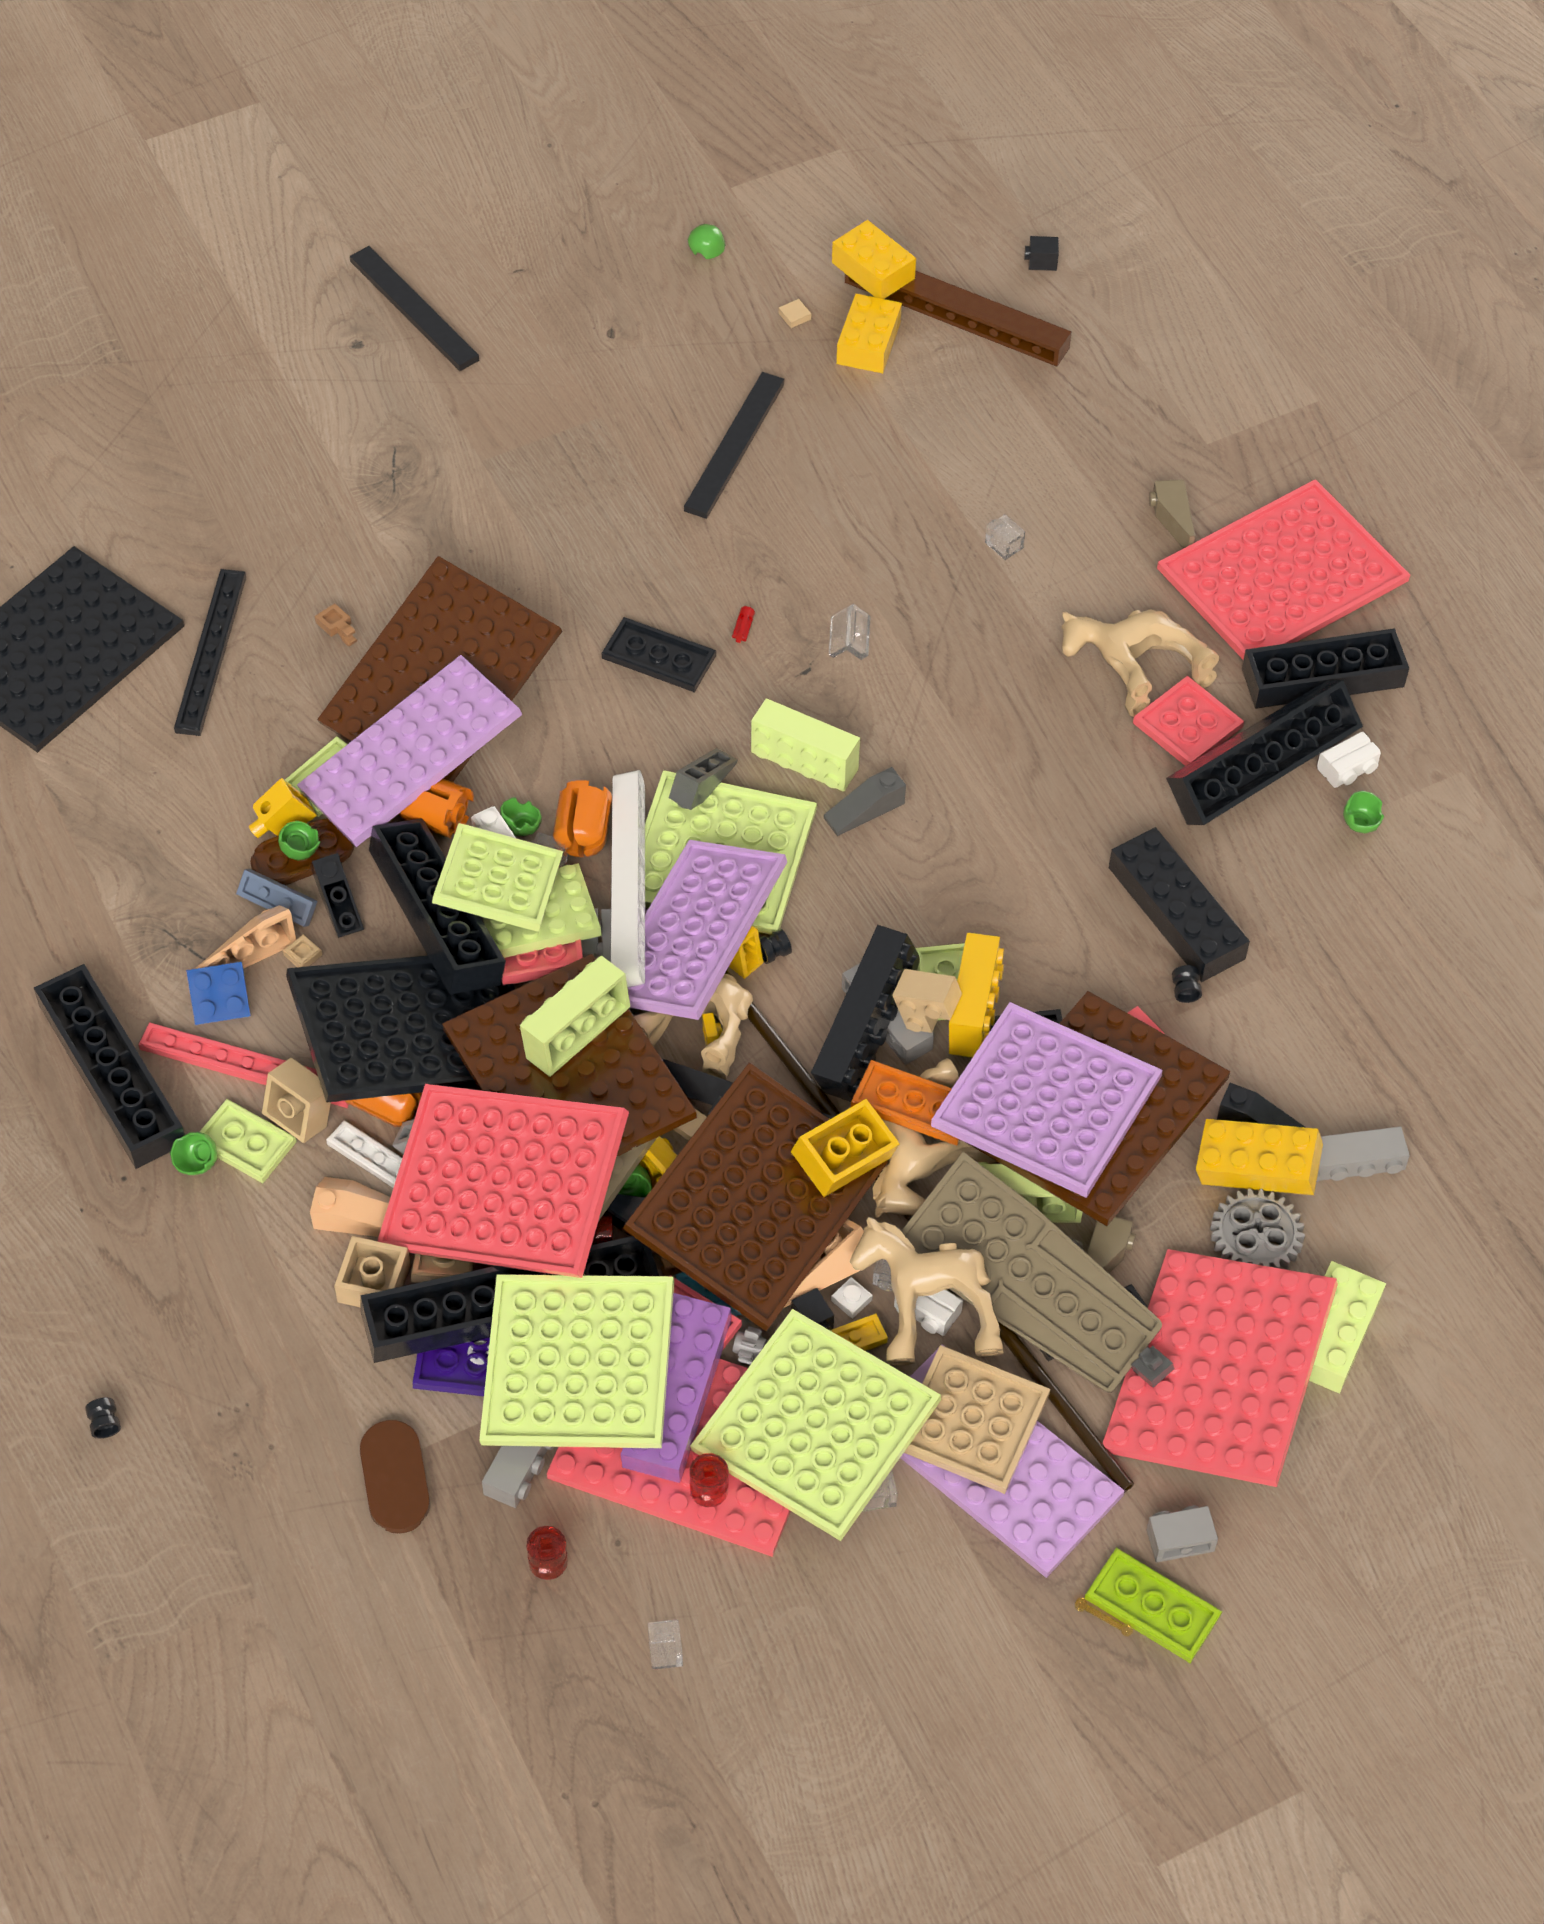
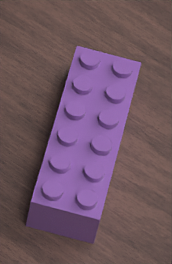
(694, 1354)

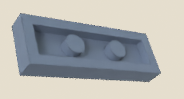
(271, 893)

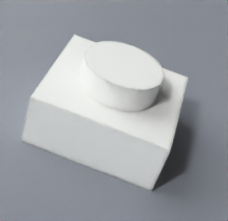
(851, 1297)

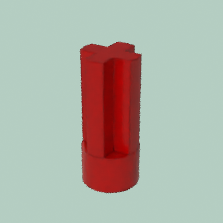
(743, 624)

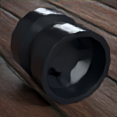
(774, 946)
(1187, 985)
(103, 1418)

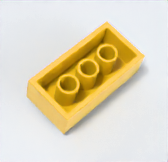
(978, 981)
(1259, 1156)

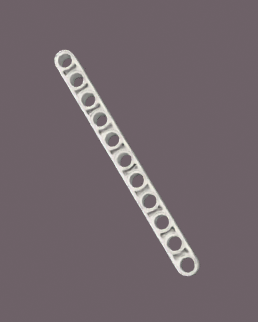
(628, 876)

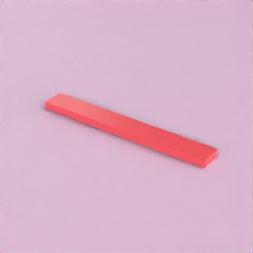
(211, 1054)

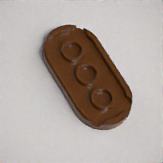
(275, 865)
(394, 1476)

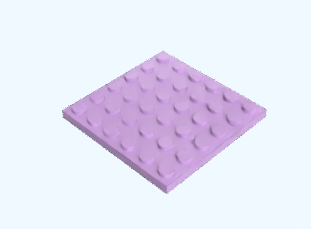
(1047, 1099)

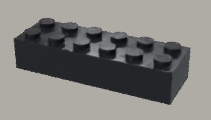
(1289, 670)
(1178, 904)
(864, 1013)

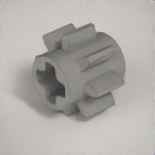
(748, 1344)

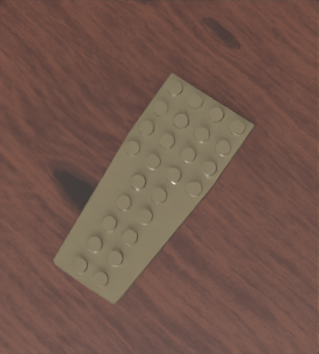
(1037, 1275)

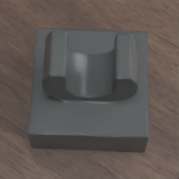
(1152, 1366)

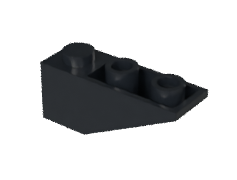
(336, 895)

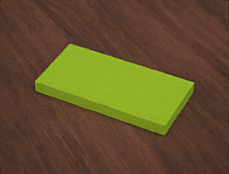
(1153, 1605)

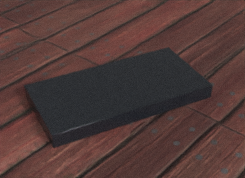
(659, 654)

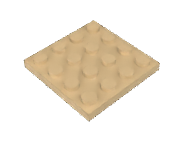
(980, 1420)

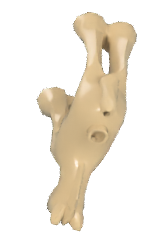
(1131, 638)
(729, 1006)
(916, 1158)
(924, 1276)

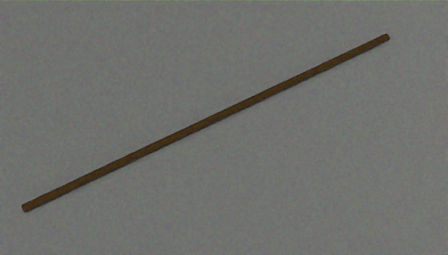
(1010, 1339)

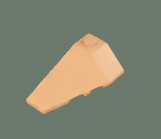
(256, 940)
(348, 1207)
(834, 1262)

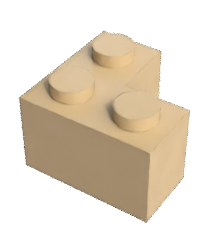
(925, 999)

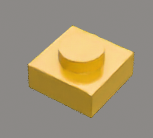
(710, 1029)

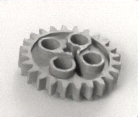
(1257, 1230)

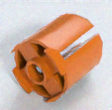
(441, 807)
(582, 818)
(390, 1109)

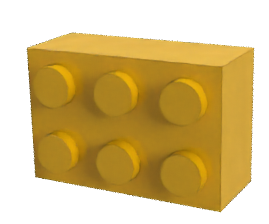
(873, 260)
(869, 333)
(845, 1147)

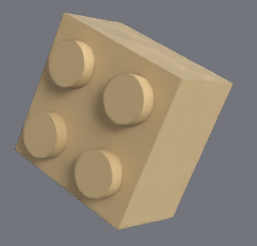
(296, 1100)
(370, 1268)

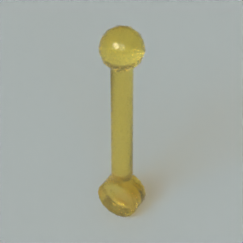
(1081, 1605)

